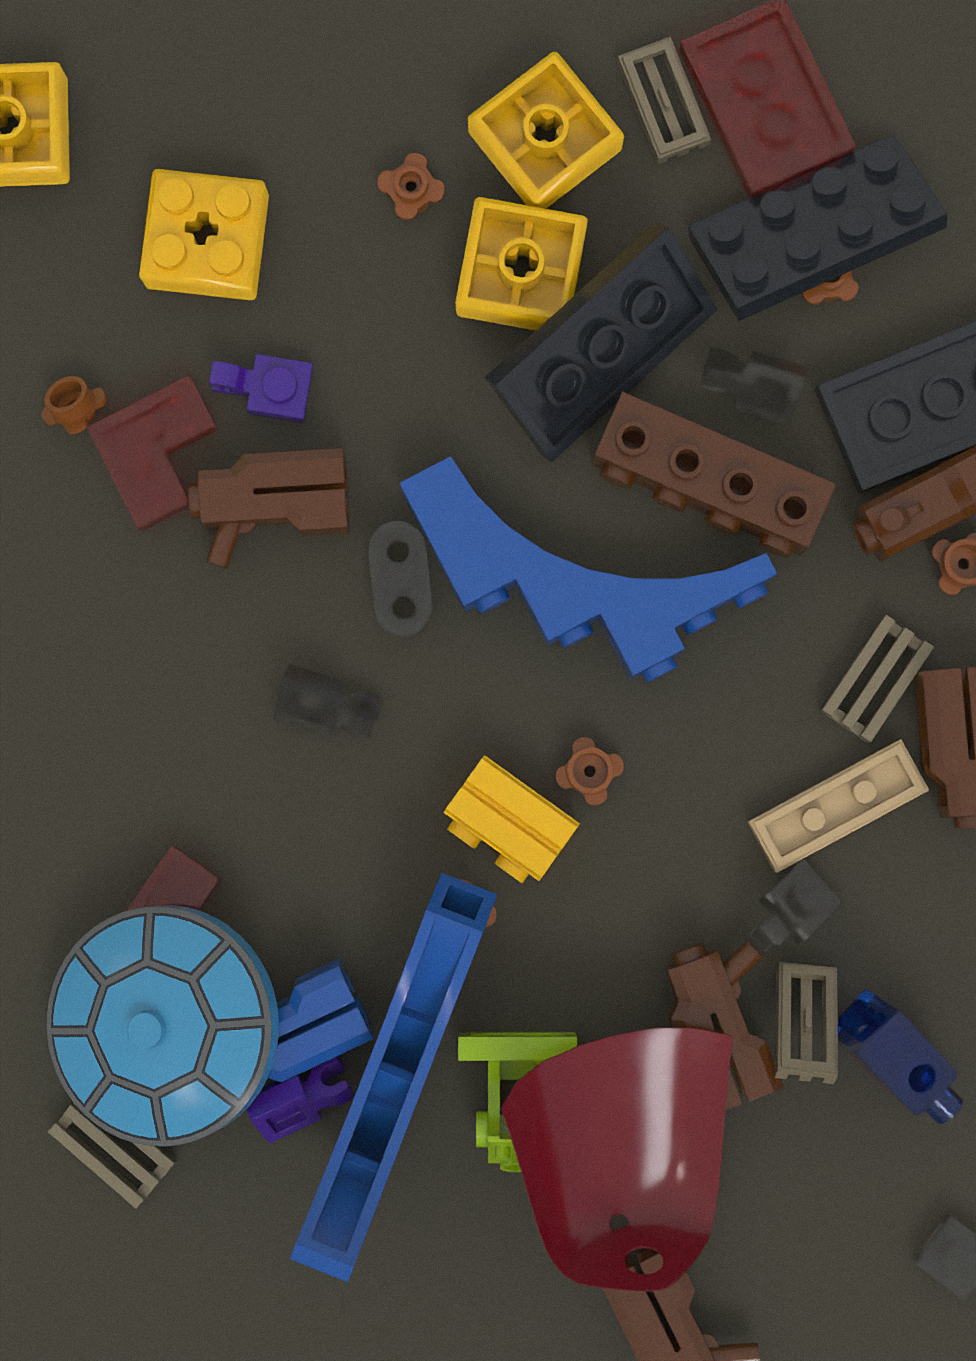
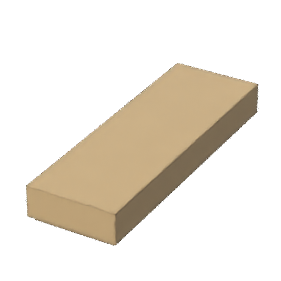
(837, 806)

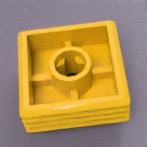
(548, 98)
(40, 144)
(495, 239)
(227, 262)

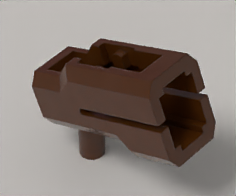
(272, 489)
(918, 508)
(949, 739)
(712, 987)
(647, 1332)

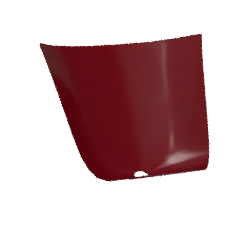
(627, 1133)

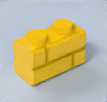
(510, 820)

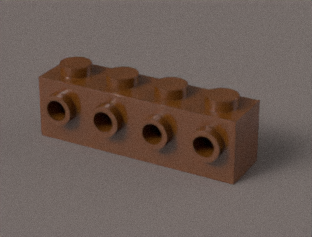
(713, 476)

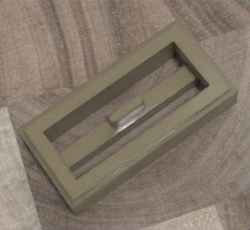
(679, 143)
(903, 639)
(804, 1066)
(102, 1167)

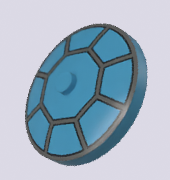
(162, 1025)

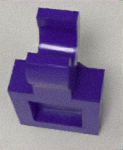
(274, 387)
(296, 1104)

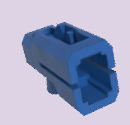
(318, 1021)

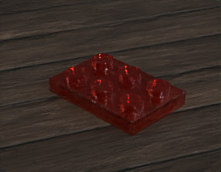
(766, 97)

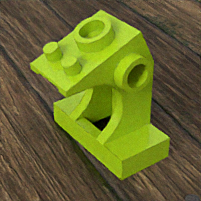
(509, 1058)

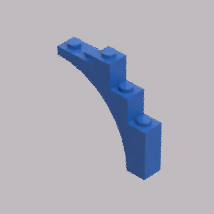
(636, 614)
(393, 1078)

